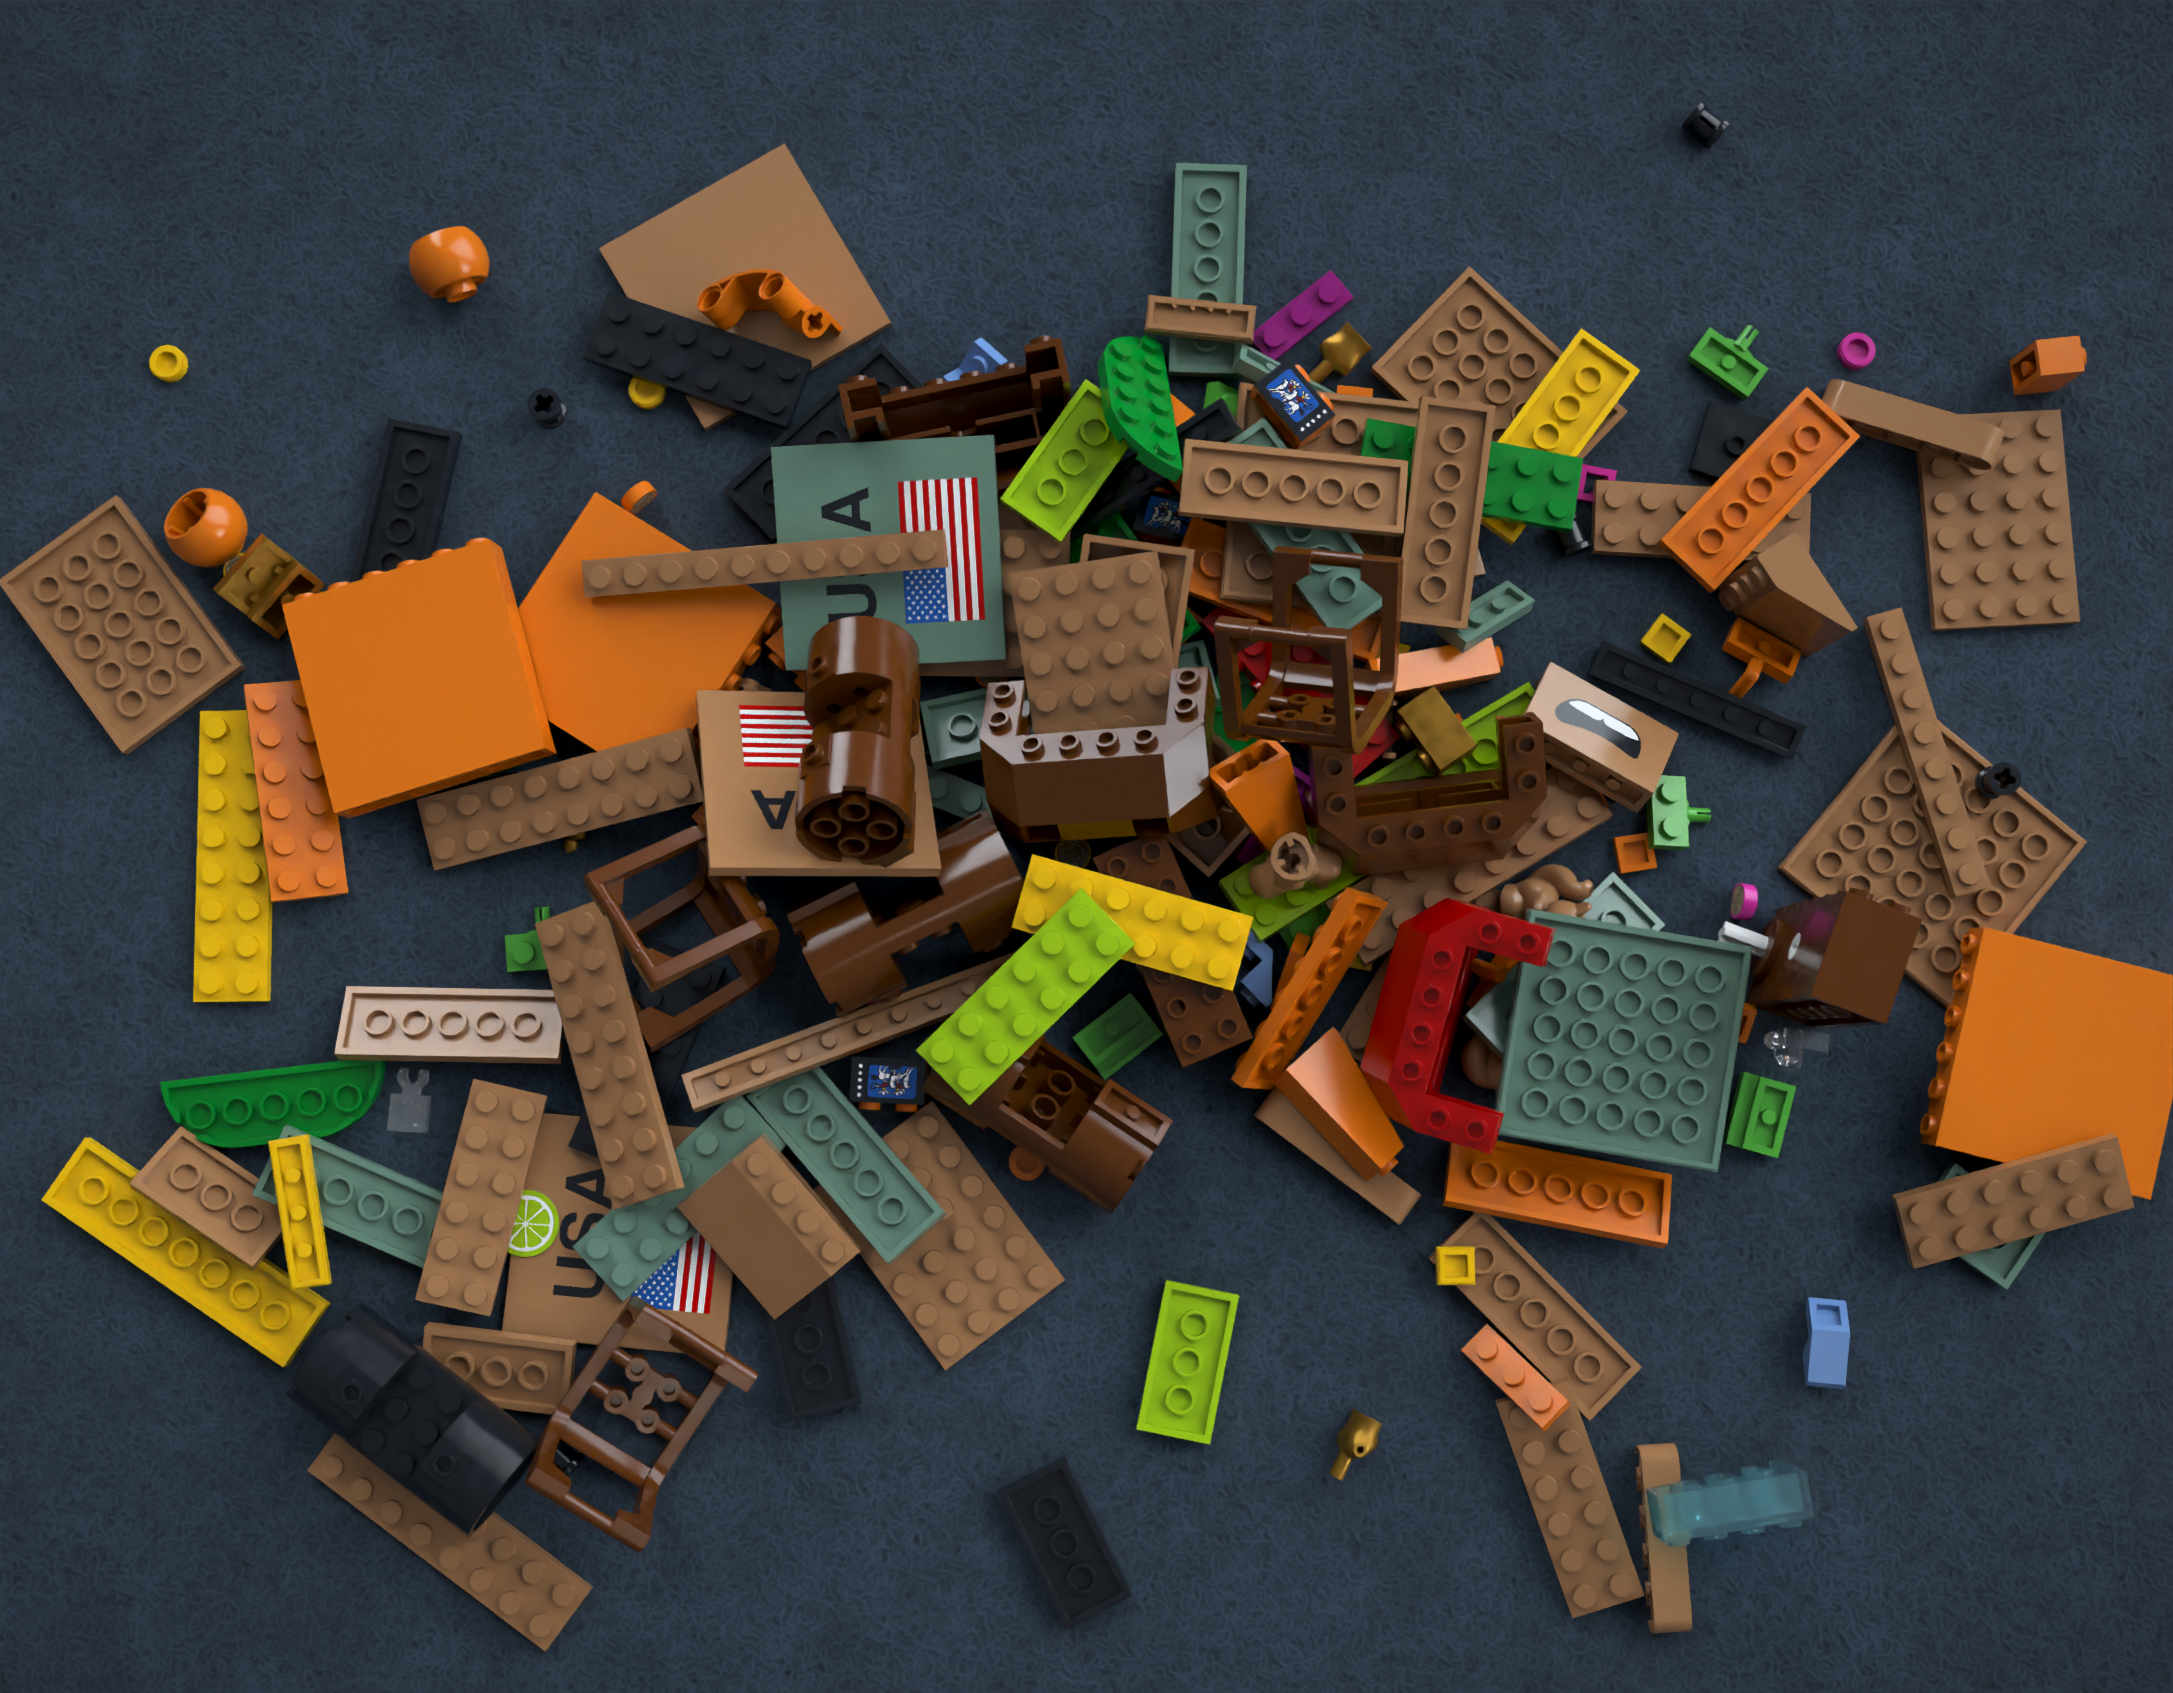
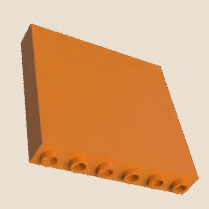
(634, 661)
(418, 678)
(2052, 1054)

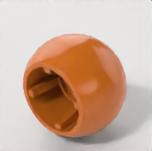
(449, 263)
(206, 528)

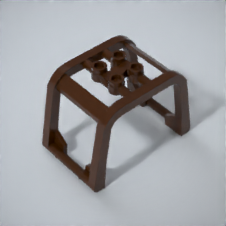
(1304, 717)
(725, 905)
(548, 1480)

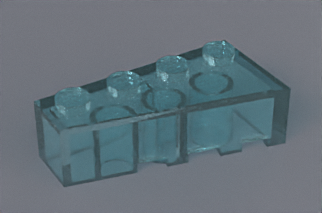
(1730, 1503)

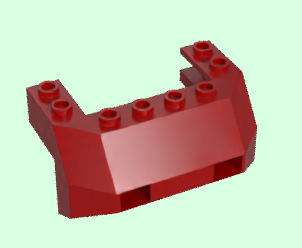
(1423, 1009)

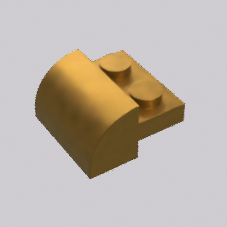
(264, 582)

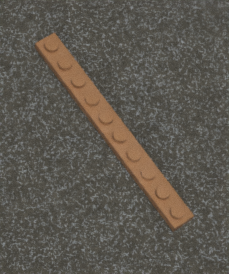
(765, 563)
(835, 1038)

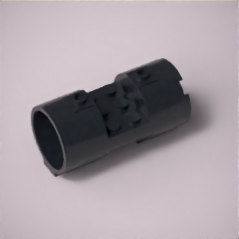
(414, 1418)

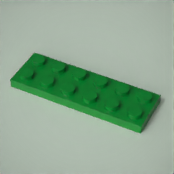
(1520, 482)

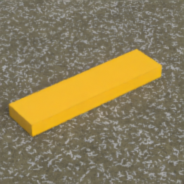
(300, 1212)

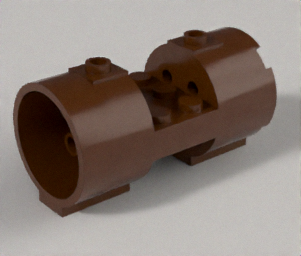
(858, 768)
(856, 944)
(1067, 1118)

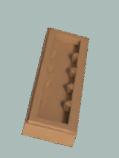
(1200, 319)

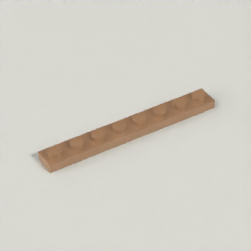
(1926, 753)

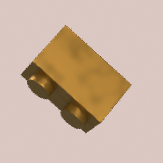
(1434, 732)

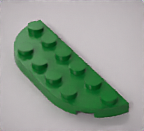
(1140, 402)
(257, 1105)

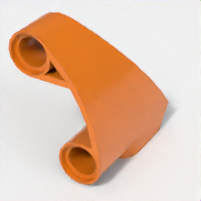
(764, 291)

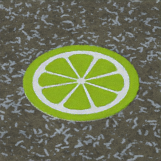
(534, 1226)

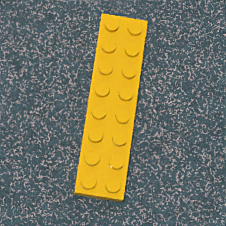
(231, 869)
(251, 1304)

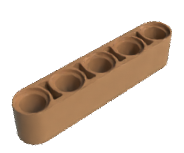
(1914, 425)
(1385, 1193)
(1666, 1565)

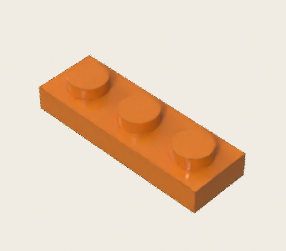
(1515, 1377)

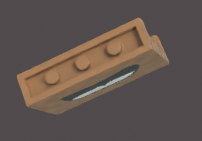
(1600, 738)

